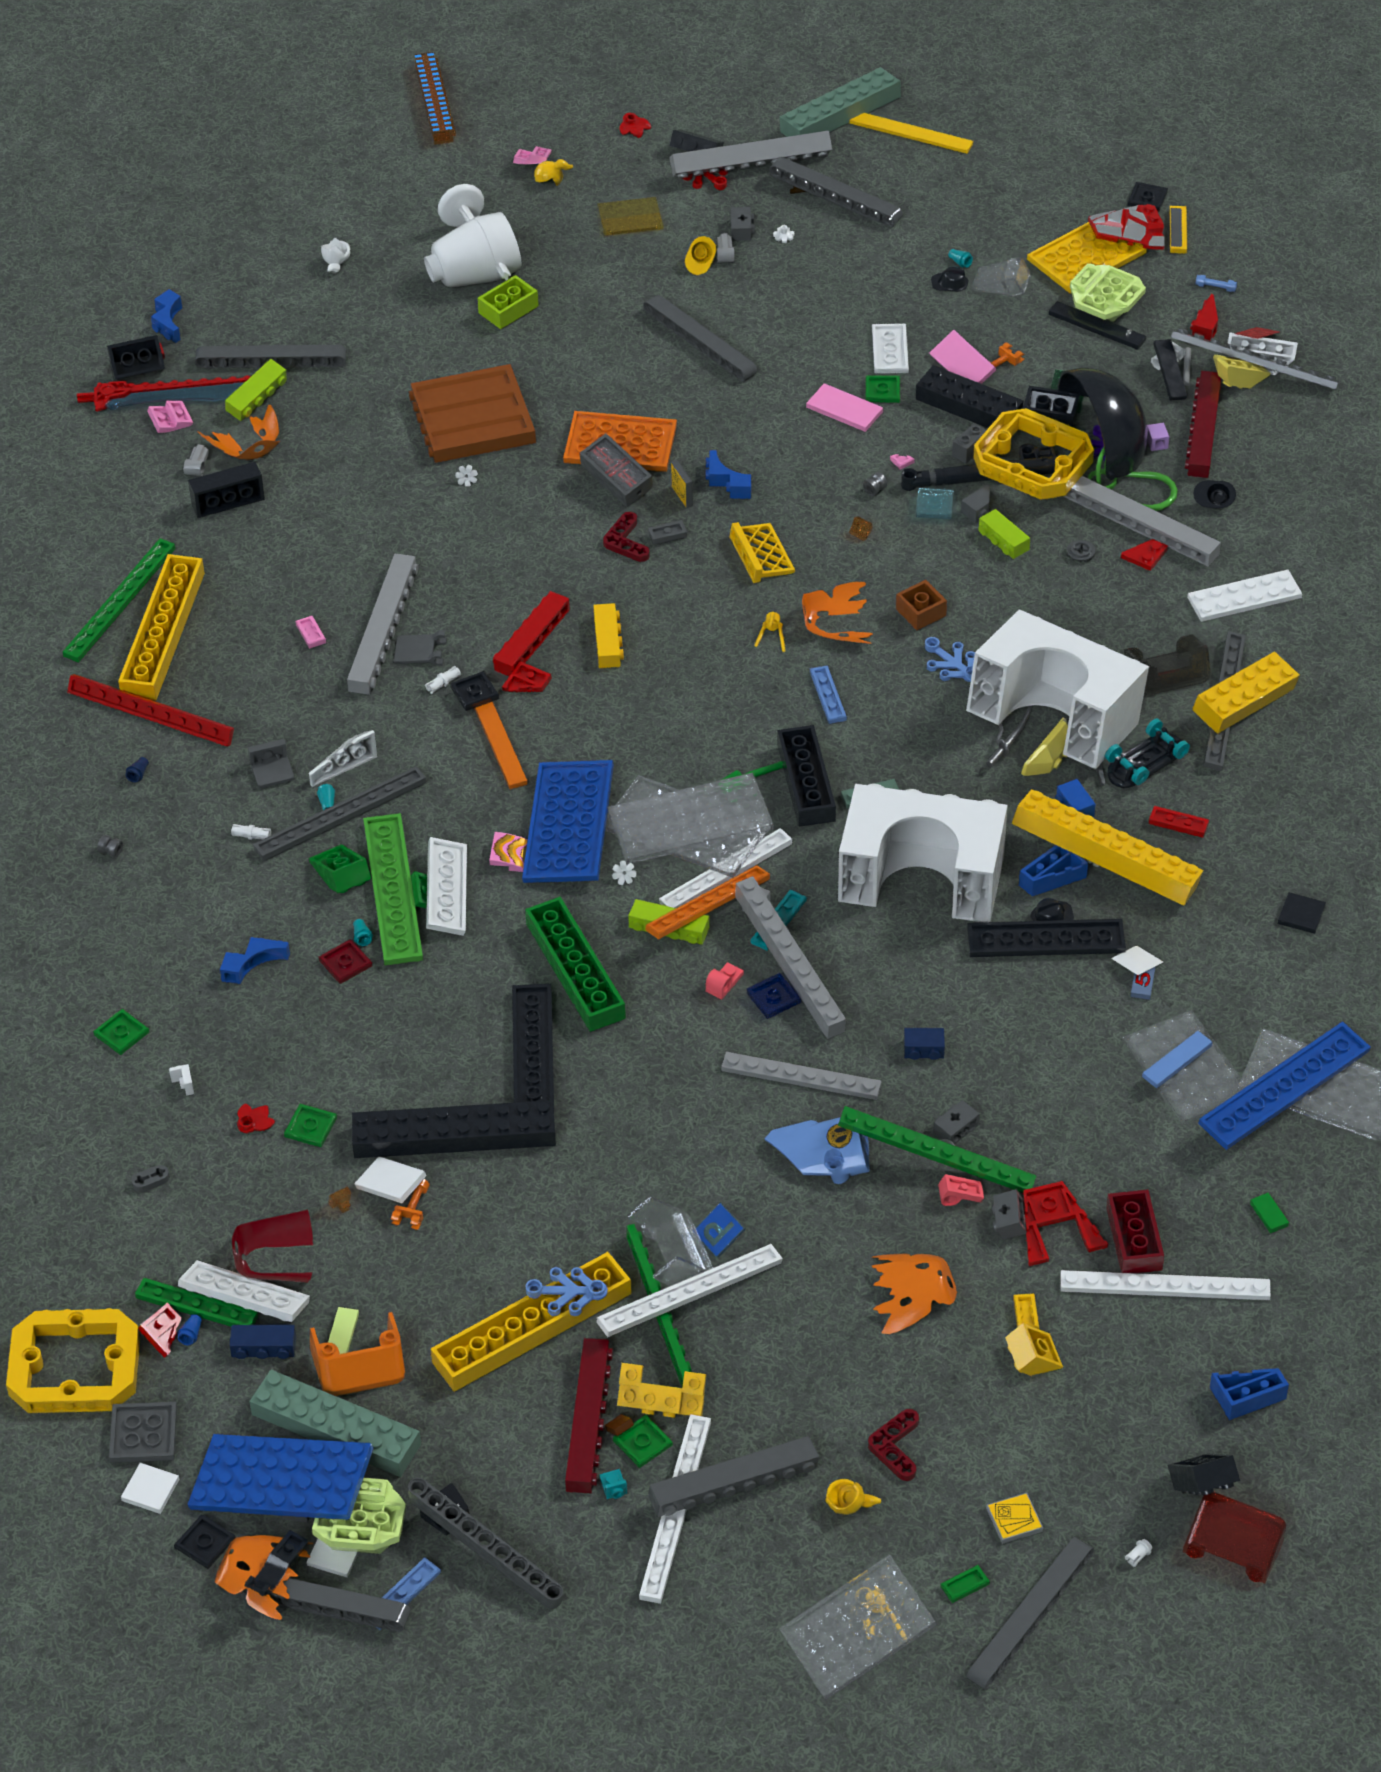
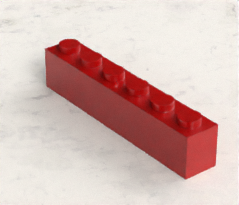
(531, 633)

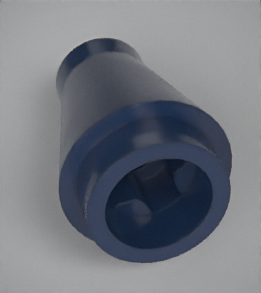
(136, 771)

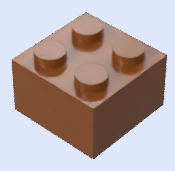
(921, 604)

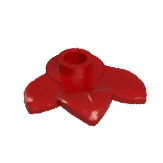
(635, 126)
(255, 1117)

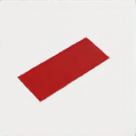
(1257, 332)

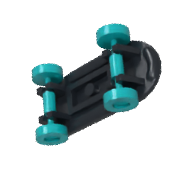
(1146, 757)

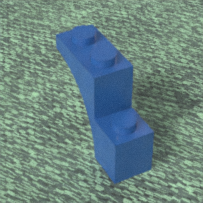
(166, 307)
(718, 475)
(259, 950)

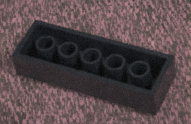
(964, 397)
(806, 775)

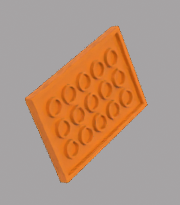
(643, 438)

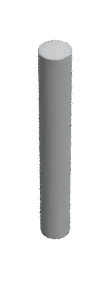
(1187, 363)

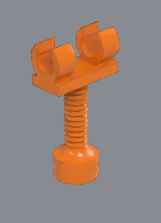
(1006, 355)
(415, 1215)

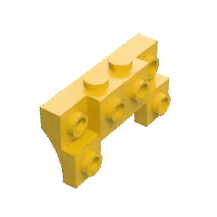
(661, 1398)

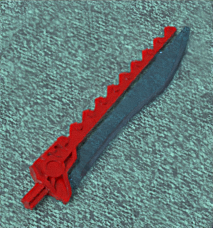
(121, 393)

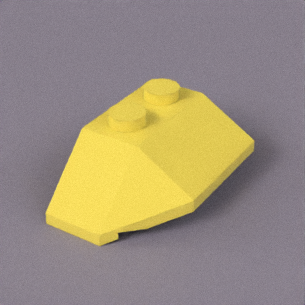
(1239, 372)
(1049, 752)

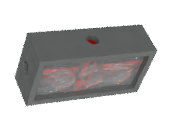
(616, 470)

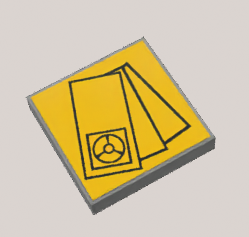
(1014, 1518)

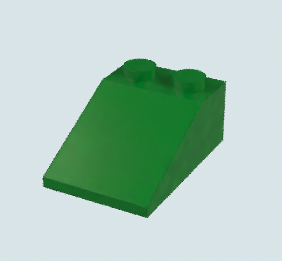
(341, 868)

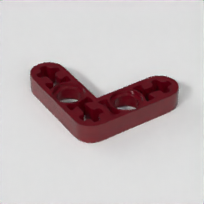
(614, 538)
(888, 1444)

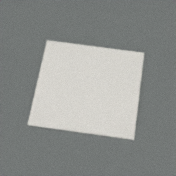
(1137, 960)

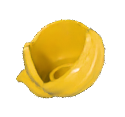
(551, 170)
(848, 1497)

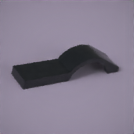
(277, 1563)

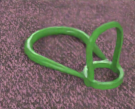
(1150, 475)

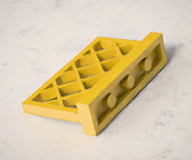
(749, 553)

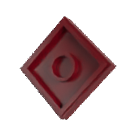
(345, 961)

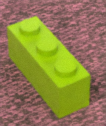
(1004, 534)

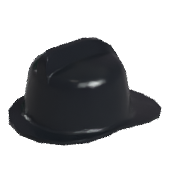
(950, 280)
(1214, 494)
(1051, 909)

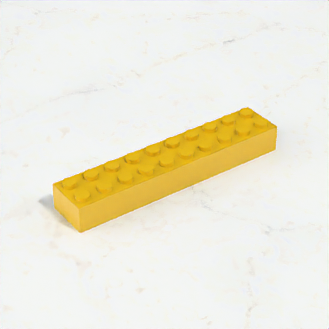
(162, 626)
(1107, 847)
(522, 1327)

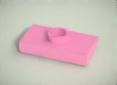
(310, 632)

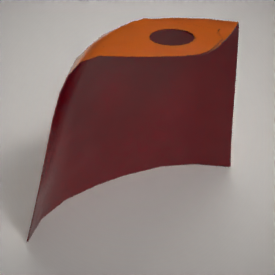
(277, 1231)

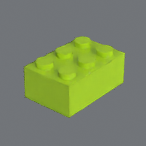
(508, 302)

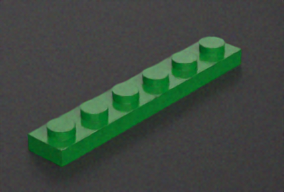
(195, 1304)

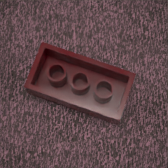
(1135, 1231)

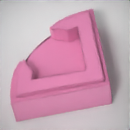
(901, 461)

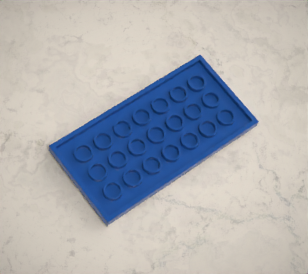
(568, 821)
(281, 1476)

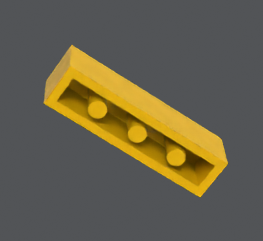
(607, 635)

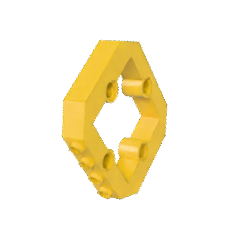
(1067, 467)
(77, 1325)

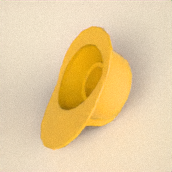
(700, 255)

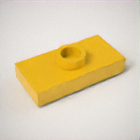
(1026, 1310)

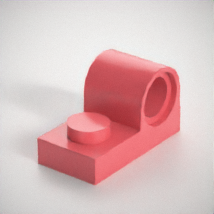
(721, 982)
(955, 1188)

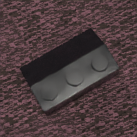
(135, 357)
(1053, 404)

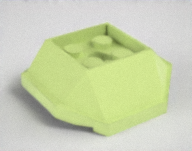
(1105, 291)
(373, 1522)

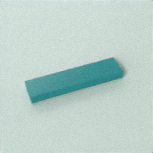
(786, 910)

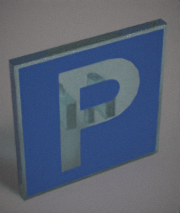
(719, 1230)

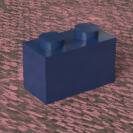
(924, 1043)

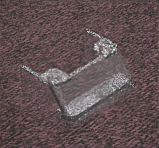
(676, 1238)

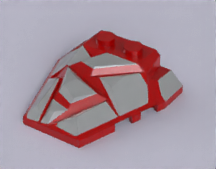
(1132, 224)

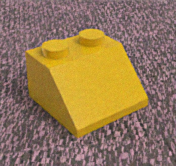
(1033, 1350)

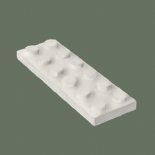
(1244, 595)
(446, 886)
(243, 1291)

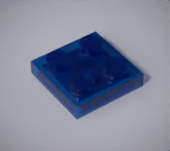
(773, 995)

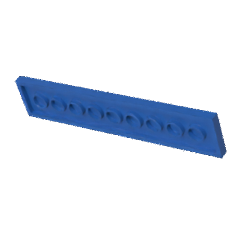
(1284, 1085)

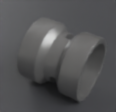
(876, 483)
(111, 846)

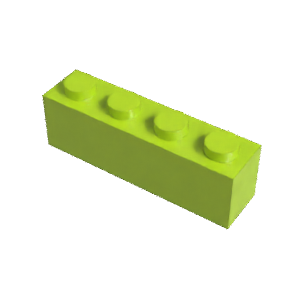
(256, 390)
(646, 912)

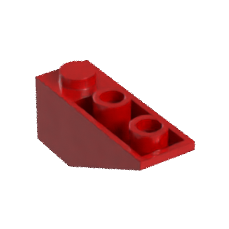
(1206, 320)

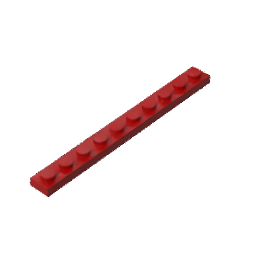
(150, 710)

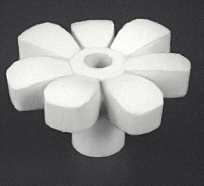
(783, 233)
(466, 478)
(624, 876)

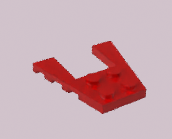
(1053, 1205)

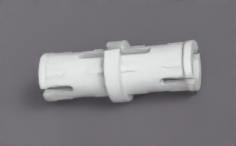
(443, 679)
(250, 832)

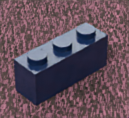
(262, 1341)

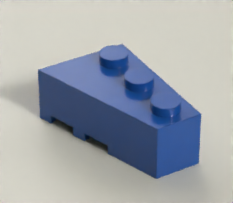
(1052, 870)
(1248, 1392)

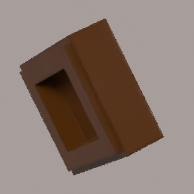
(619, 1425)

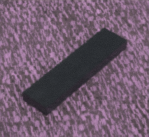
(1170, 369)

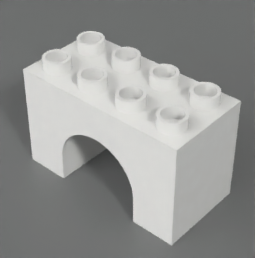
(1058, 669)
(918, 829)

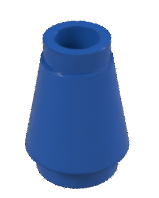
(189, 1330)

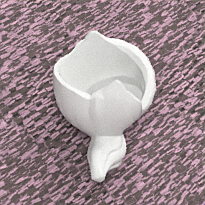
(335, 254)

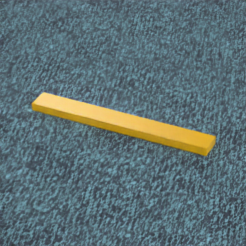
(912, 132)

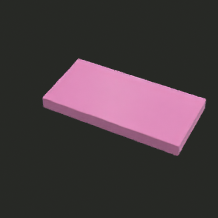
(962, 359)
(844, 407)

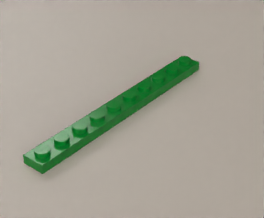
(118, 600)
(936, 1150)
(652, 1286)

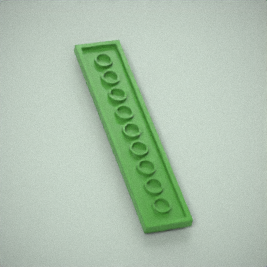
(393, 889)

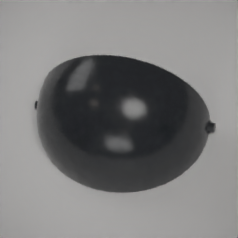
(1118, 415)

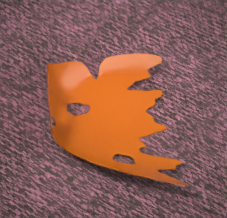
(231, 447)
(837, 605)
(911, 1282)
(254, 1552)

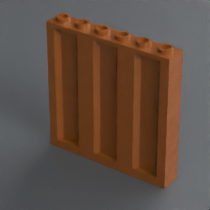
(472, 413)

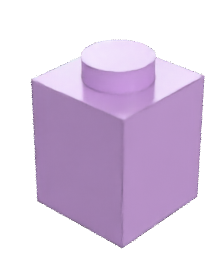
(1157, 437)

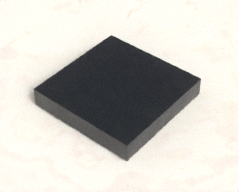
(1147, 194)
(474, 691)
(1301, 912)
(204, 1541)

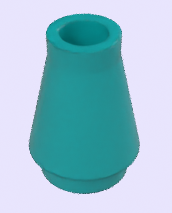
(962, 258)
(326, 795)
(362, 934)

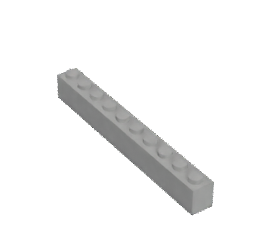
(750, 153)
(1144, 520)
(382, 624)
(790, 957)

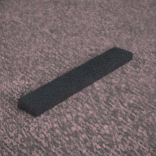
(1097, 325)

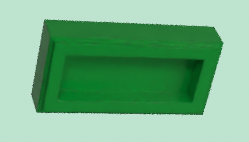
(1269, 1213)
(965, 1584)

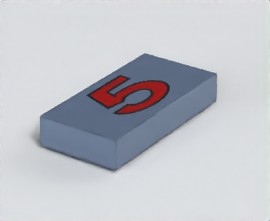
(1143, 984)

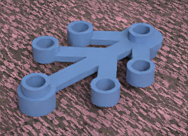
(950, 662)
(568, 1291)

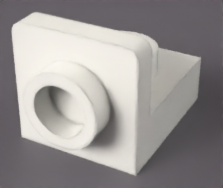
(182, 1074)

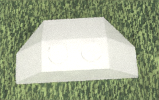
(1271, 347)

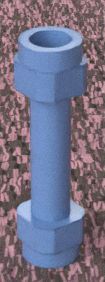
(1201, 280)

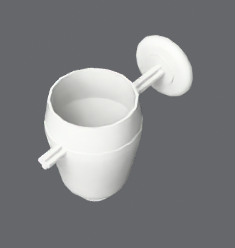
(478, 249)

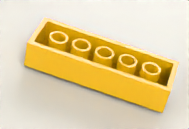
(1245, 692)

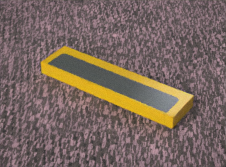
(1178, 229)

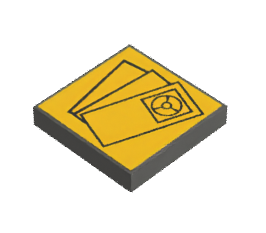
(681, 484)

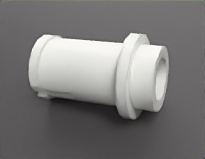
(1136, 1555)

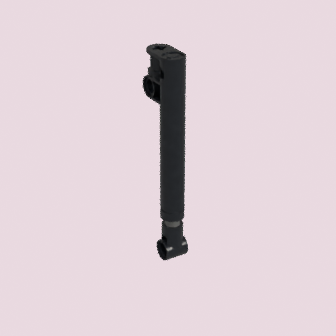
(1032, 458)

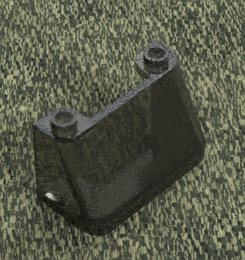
(1177, 669)

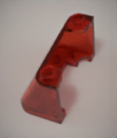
(1236, 1534)

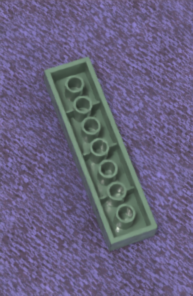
(842, 104)
(330, 1418)

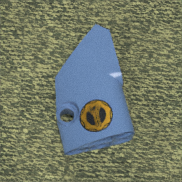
(823, 1149)

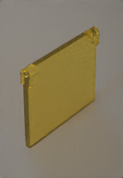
(630, 216)

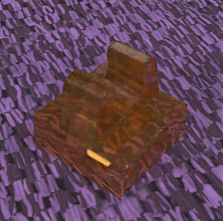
(860, 528)
(340, 1199)

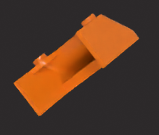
(362, 1368)

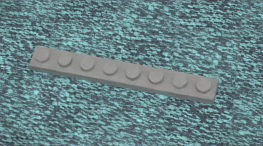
(801, 1075)

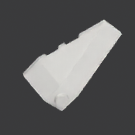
(348, 756)

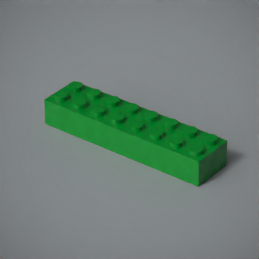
(575, 964)

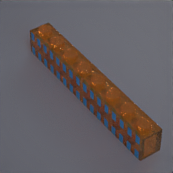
(434, 98)

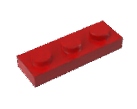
(1178, 821)

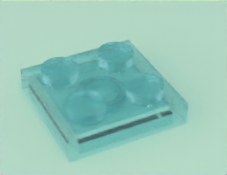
(934, 503)

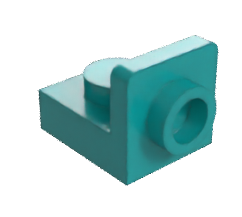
(613, 1484)

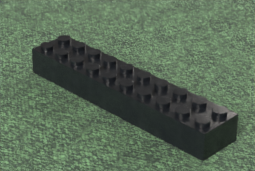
(453, 1129)

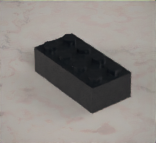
(226, 489)
(1204, 1473)

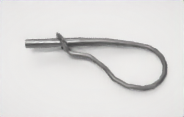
(1005, 744)

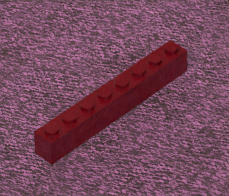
(1204, 424)
(587, 1416)

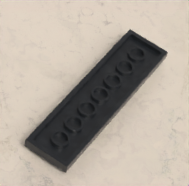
(1046, 937)
(532, 1043)

